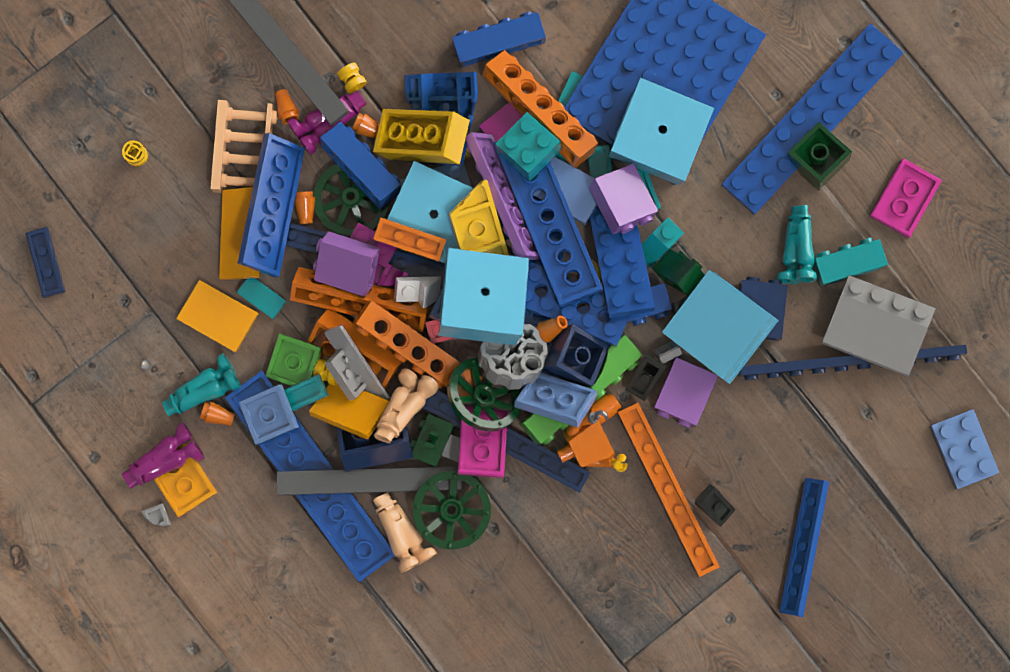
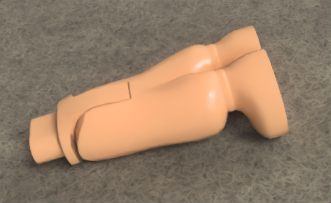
(404, 404)
(401, 534)

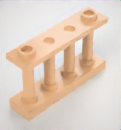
(224, 136)

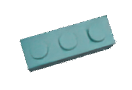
(849, 261)

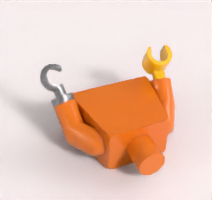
(590, 444)

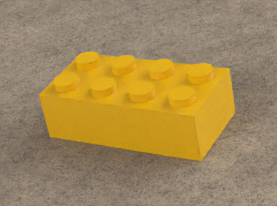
(421, 136)

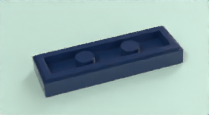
(45, 262)

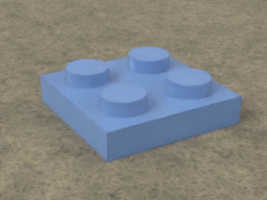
(268, 414)

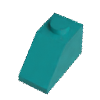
(661, 241)

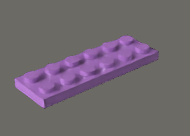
(506, 206)

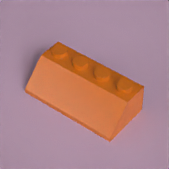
(380, 360)

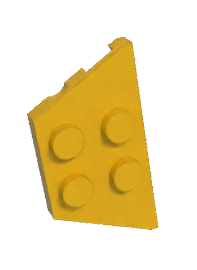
(477, 222)

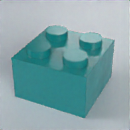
(528, 146)

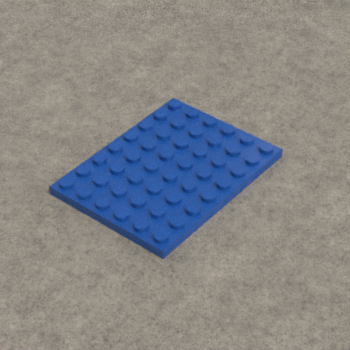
(672, 43)

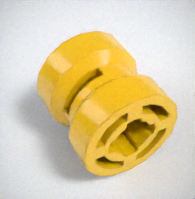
(351, 78)
(138, 156)
(321, 369)

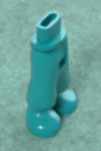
(798, 249)
(203, 387)

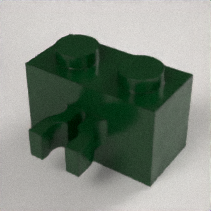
(679, 271)
(431, 440)

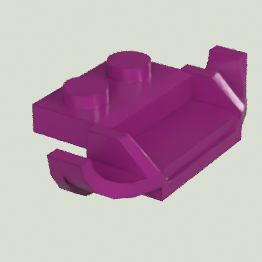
(385, 273)

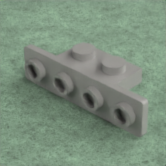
(350, 367)

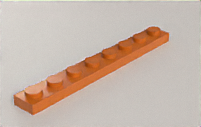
(668, 490)

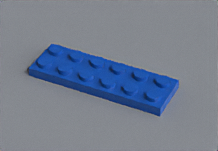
(271, 205)
(621, 269)

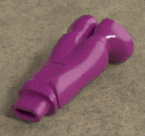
(315, 121)
(163, 458)

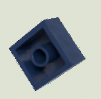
(576, 356)

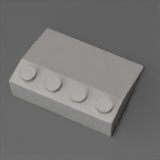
(878, 326)

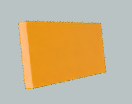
(233, 220)

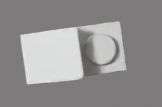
(417, 289)

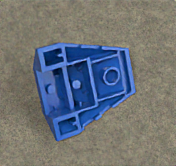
(444, 92)

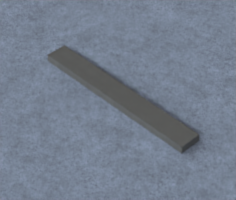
(291, 59)
(359, 481)

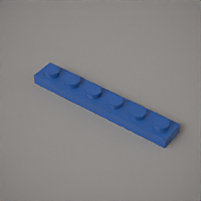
(804, 547)

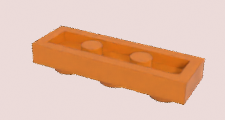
(409, 239)

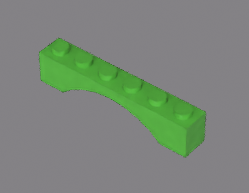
(615, 362)

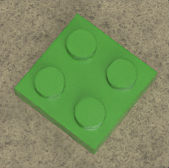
(293, 360)

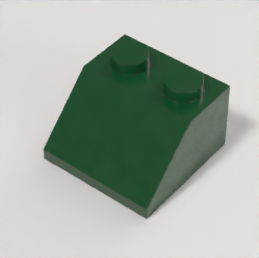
(819, 155)

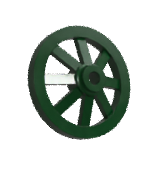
(347, 204)
(481, 397)
(457, 516)

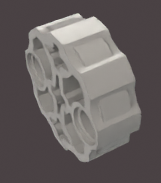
(530, 352)

